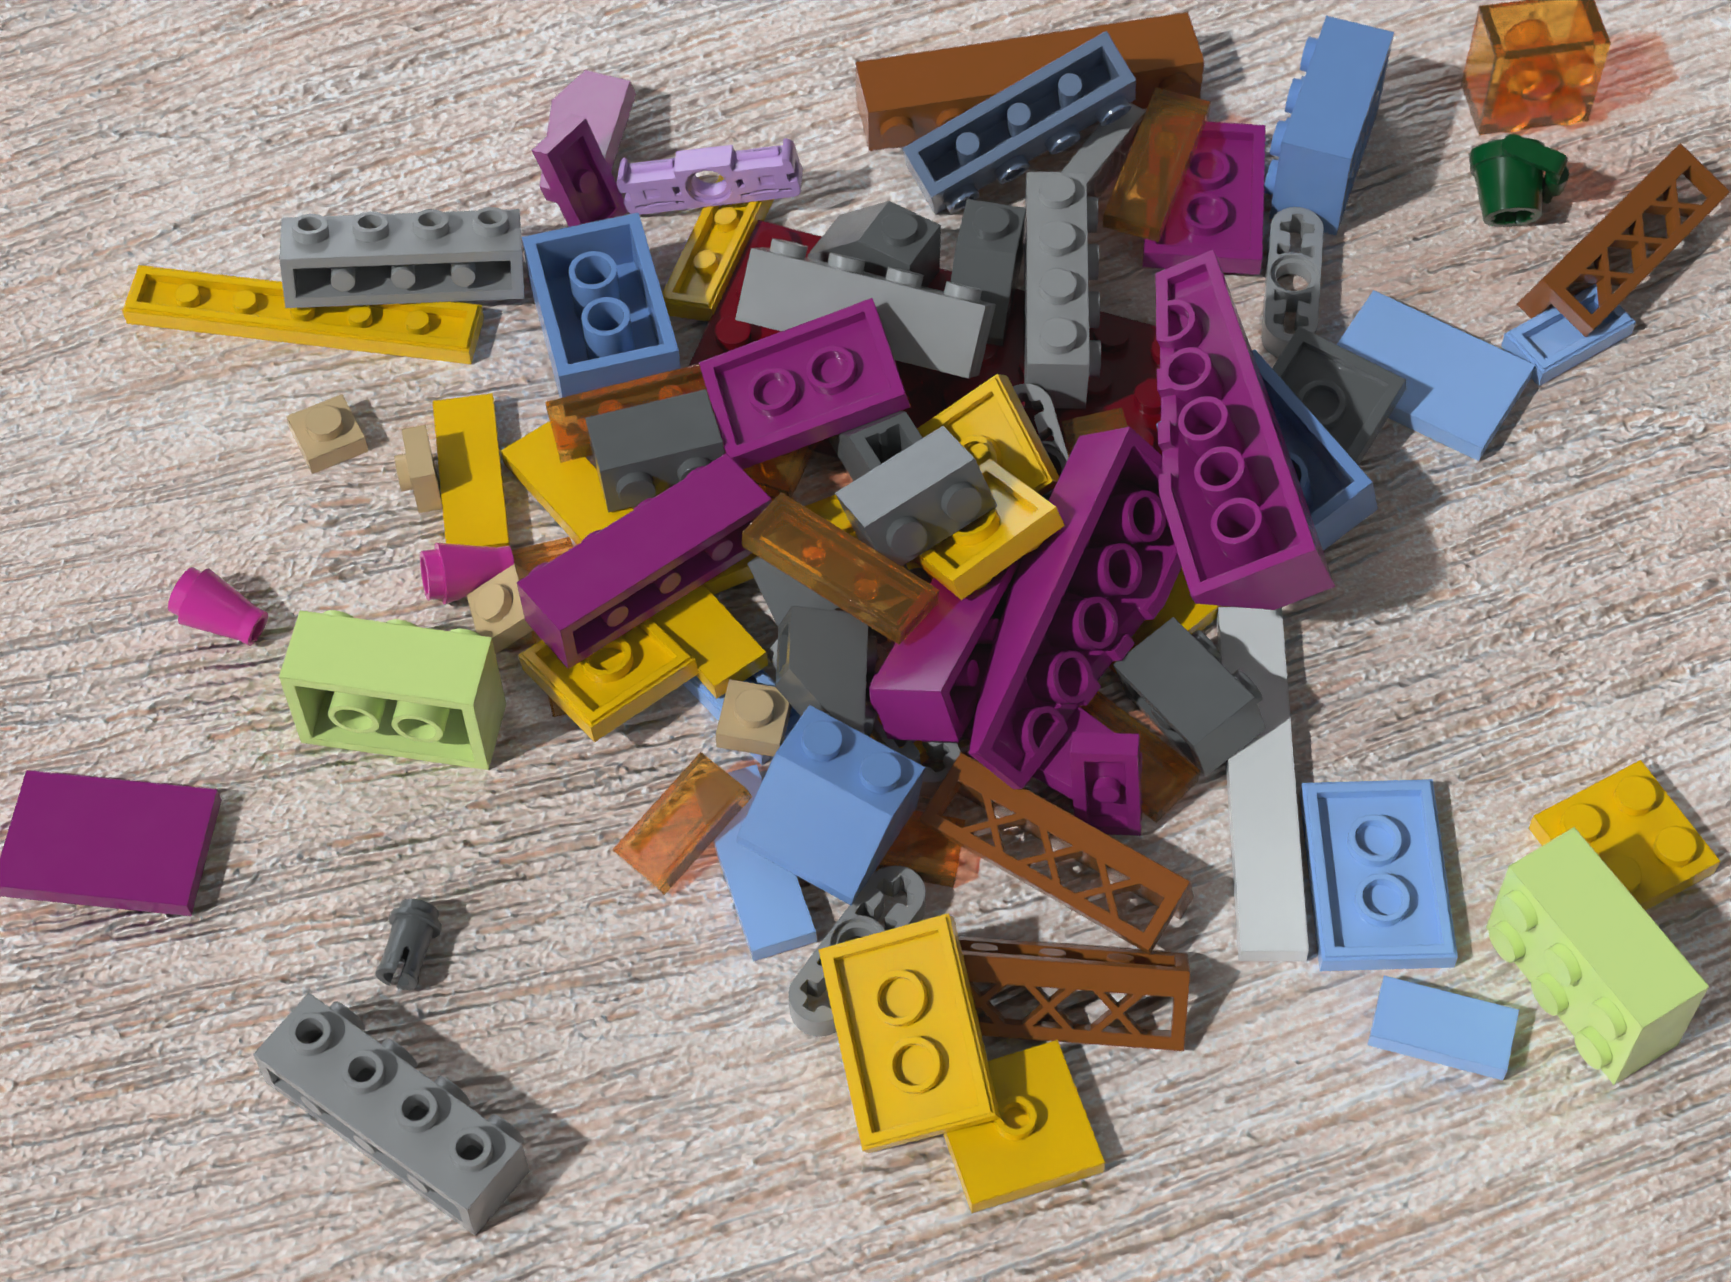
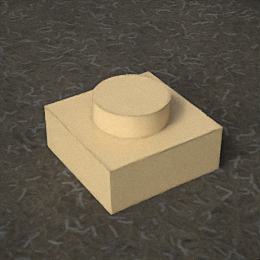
(327, 433)
(417, 469)
(498, 608)
(752, 718)

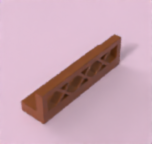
(1608, 233)
(1072, 840)
(1073, 969)

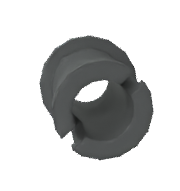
(408, 942)

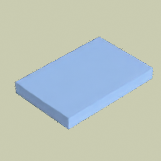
(1454, 382)
(1377, 875)

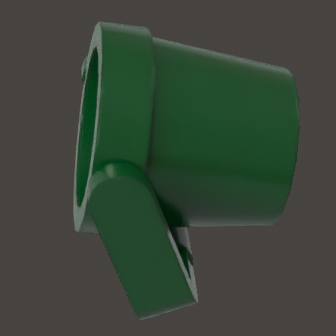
(1512, 180)

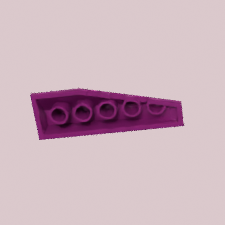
(1224, 458)
(1075, 602)

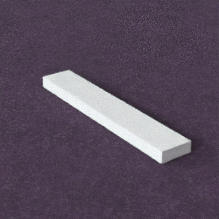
(1264, 796)

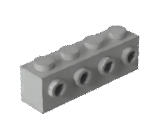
(401, 258)
(1056, 287)
(921, 323)
(394, 1111)

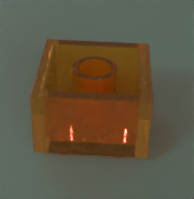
(1534, 64)

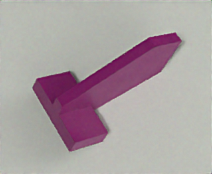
(583, 145)
(1097, 772)

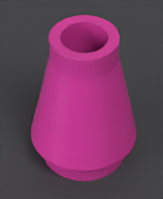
(458, 569)
(214, 606)

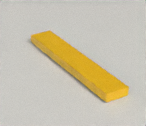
(258, 311)
(577, 503)

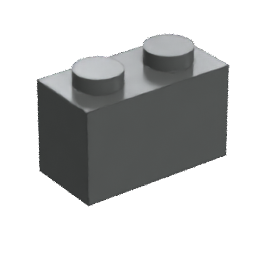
(652, 446)
(917, 497)
(1192, 695)

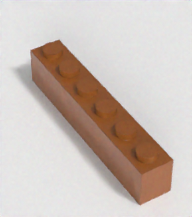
(921, 91)

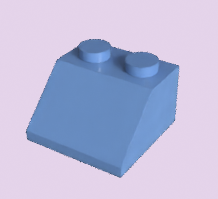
(831, 804)

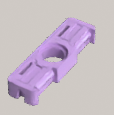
(747, 176)

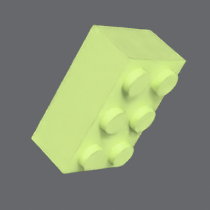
(394, 688)
(1594, 956)

